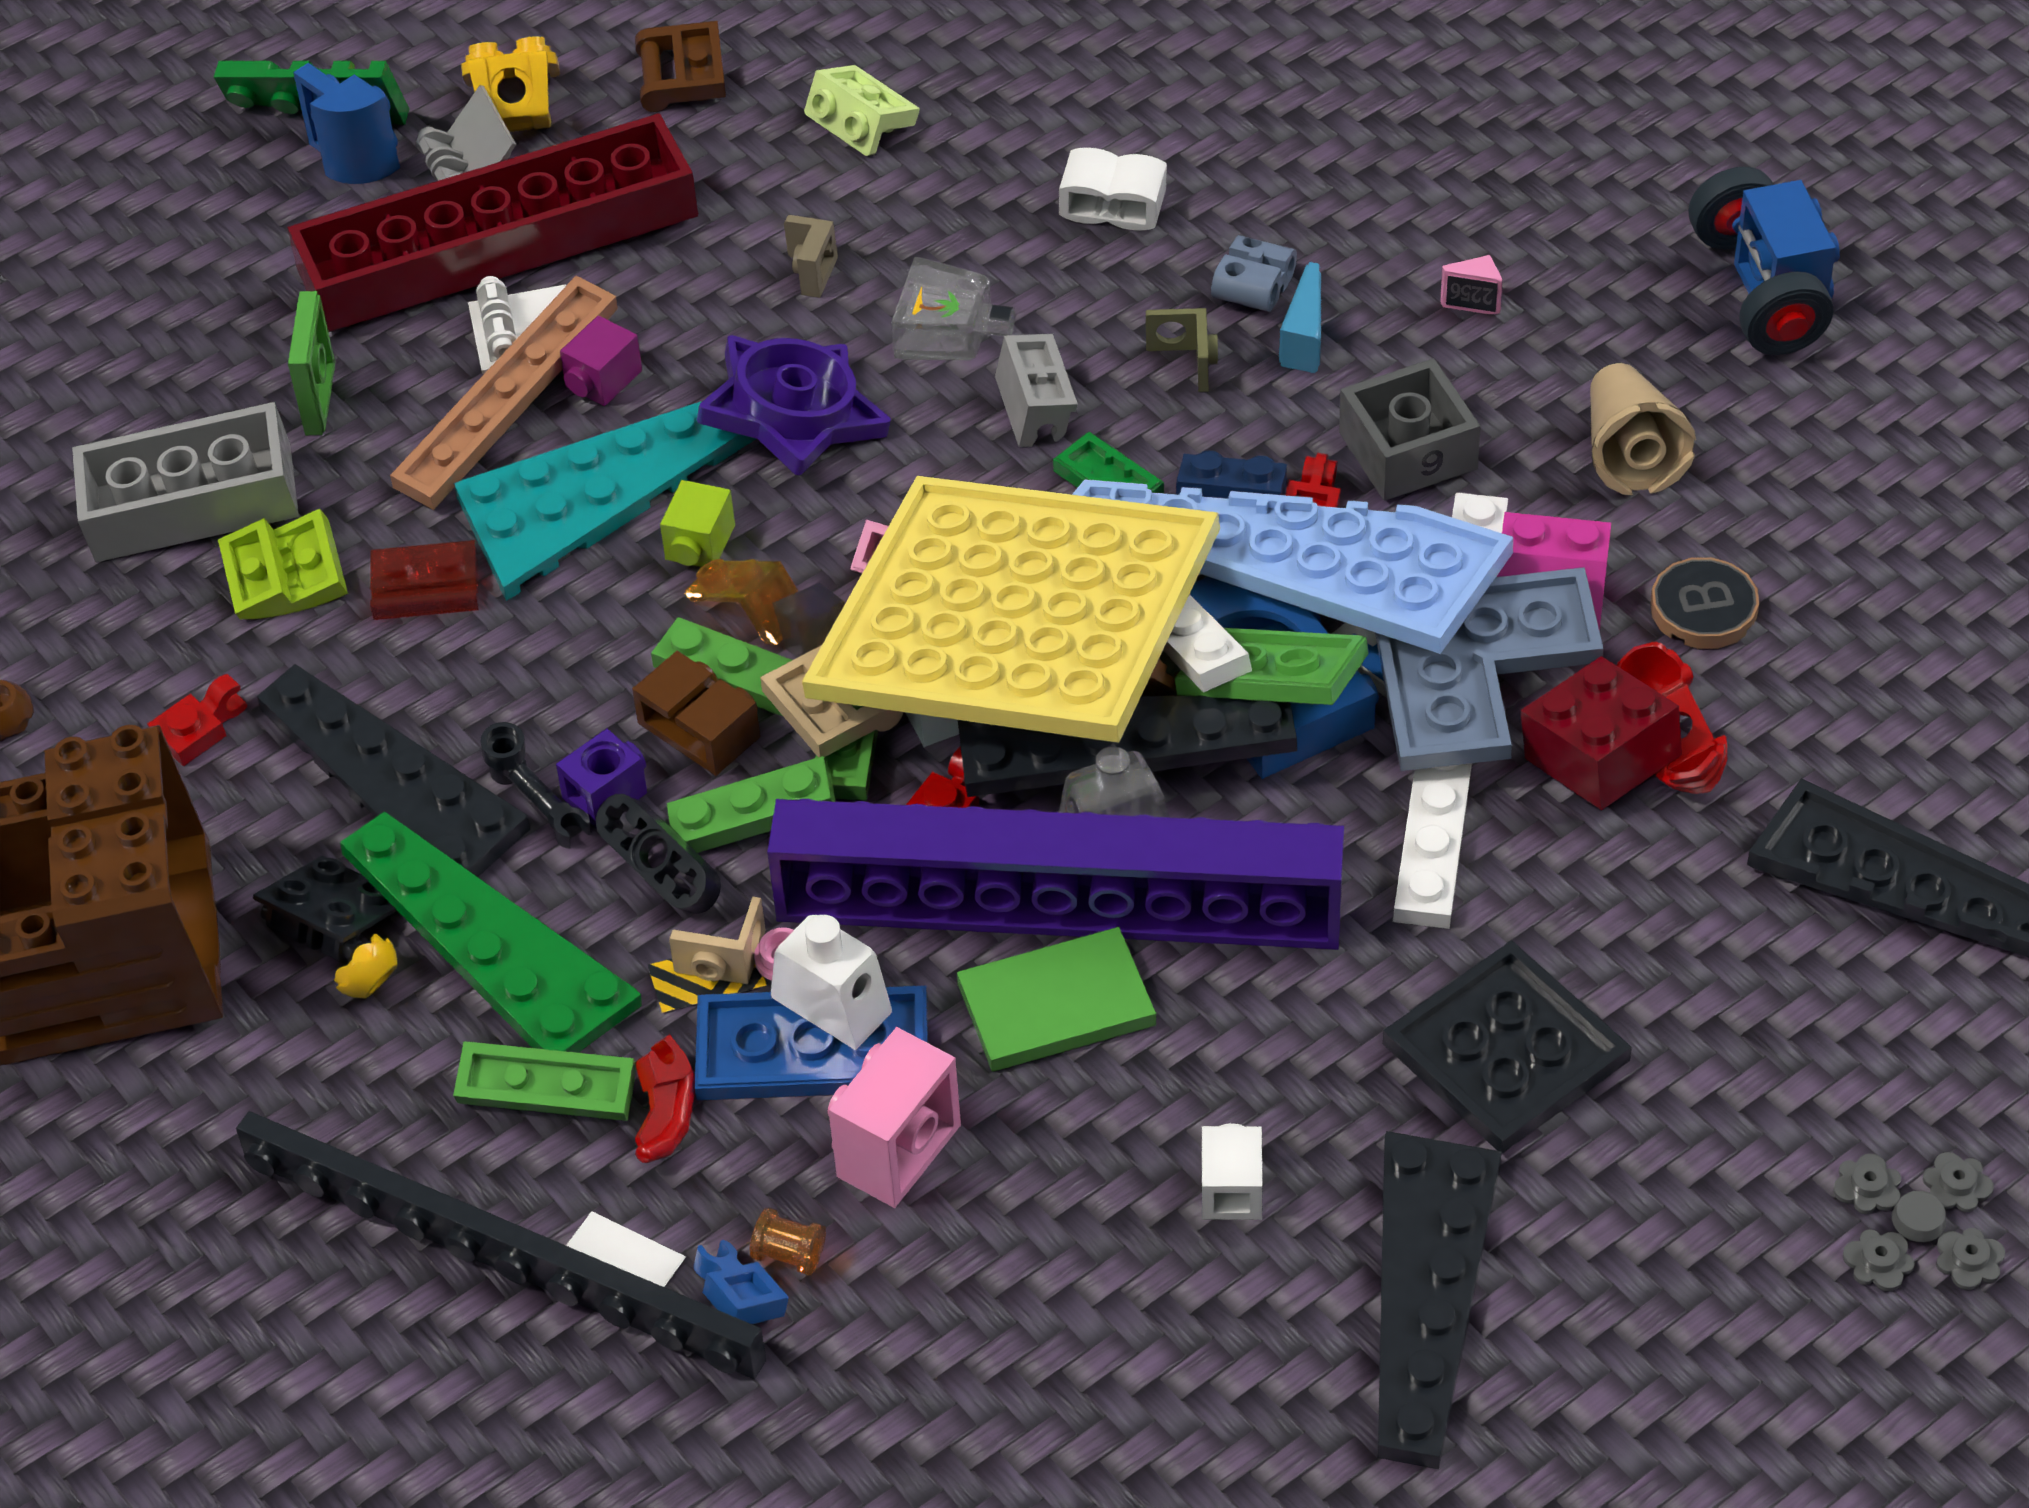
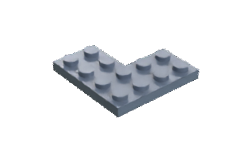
(1451, 703)

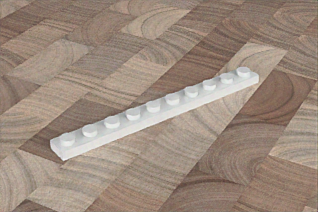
(1439, 796)

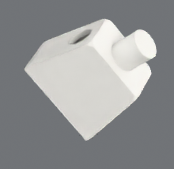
(831, 980)

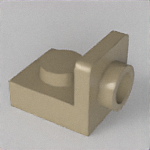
(813, 251)

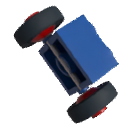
(1779, 254)

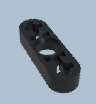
(679, 857)

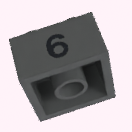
(1409, 429)

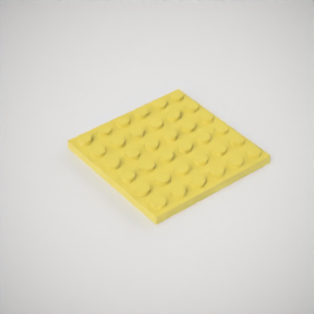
(1014, 608)

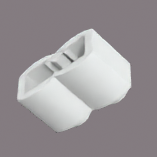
(1112, 189)

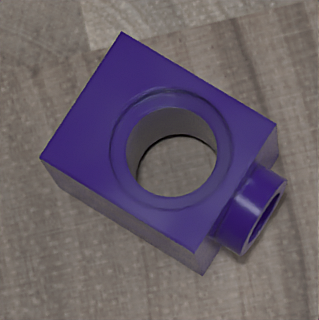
(601, 770)

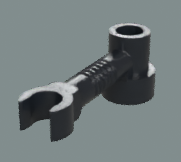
(504, 753)

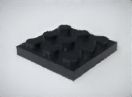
(1506, 1046)

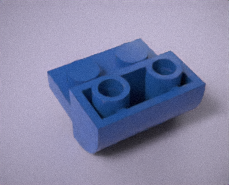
(348, 126)

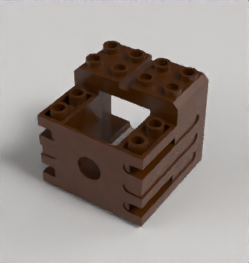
(104, 899)

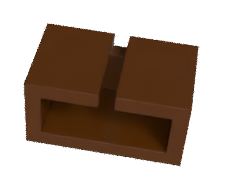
(697, 712)

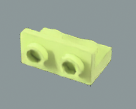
(857, 107)

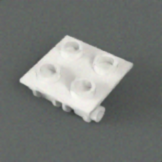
(502, 317)

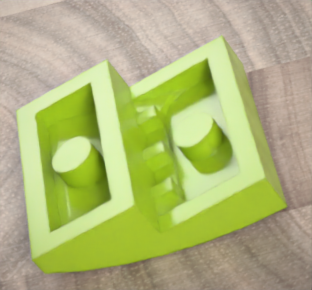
(282, 567)

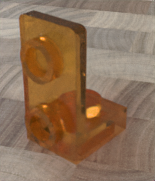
(752, 585)

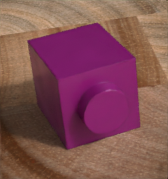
(601, 360)

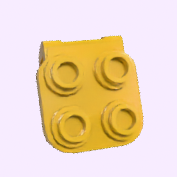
(529, 63)

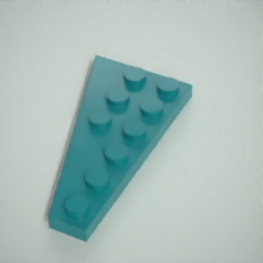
(583, 491)

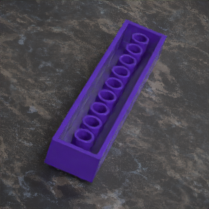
(1058, 873)

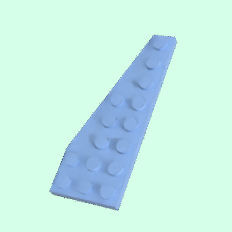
(1379, 570)

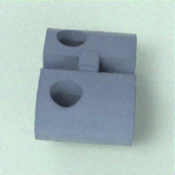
(1254, 273)

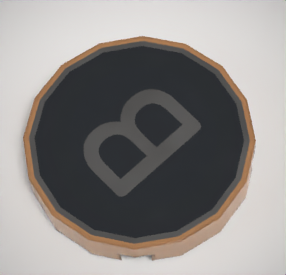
(1704, 602)

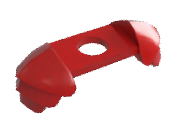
(1702, 754)

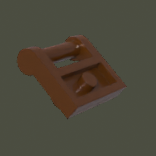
(695, 59)

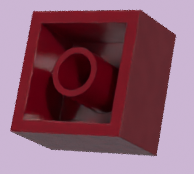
(1601, 732)

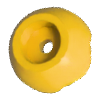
(368, 969)

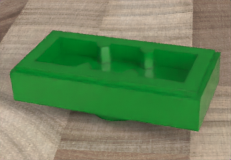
(1096, 460)

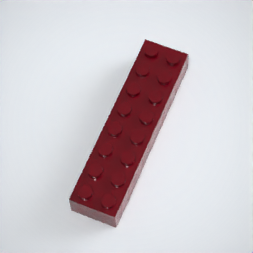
(494, 221)

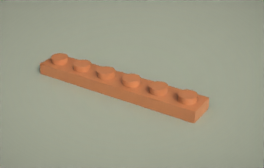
(500, 395)

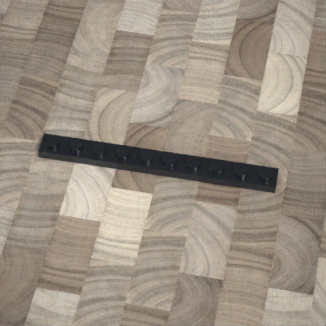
(511, 1249)

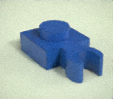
(738, 1288)

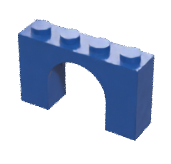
(1316, 725)

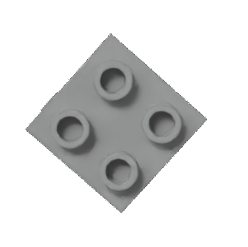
(471, 142)

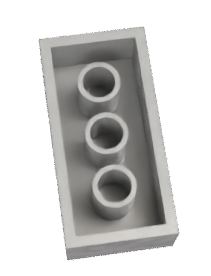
(184, 482)

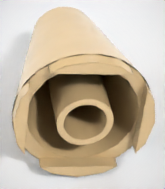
(1637, 432)

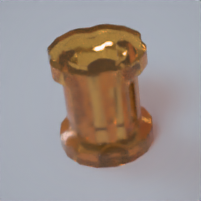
(787, 1241)

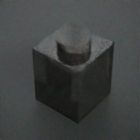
(807, 618)

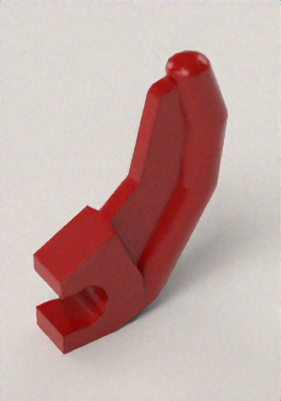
(671, 1093)

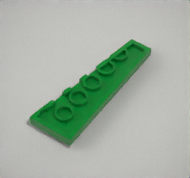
(513, 960)

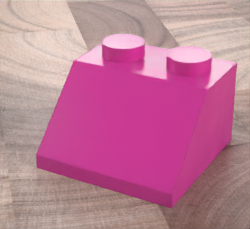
(1559, 544)

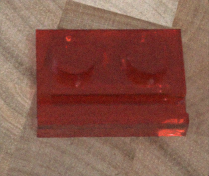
(424, 580)

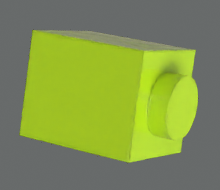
(697, 524)

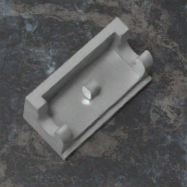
(1034, 386)

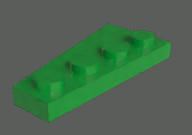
(270, 86)

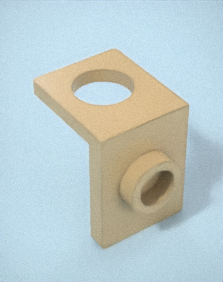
(719, 957)

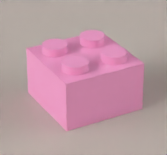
(894, 1116)

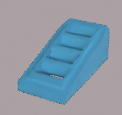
(1302, 324)

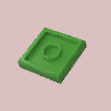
(311, 363)

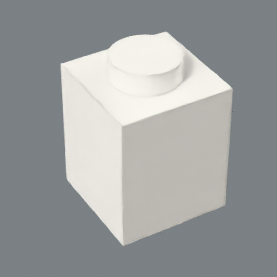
(1232, 1172)

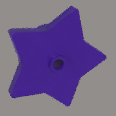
(792, 399)

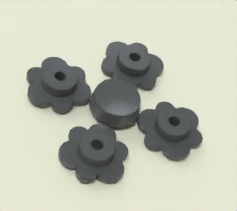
(1919, 1218)

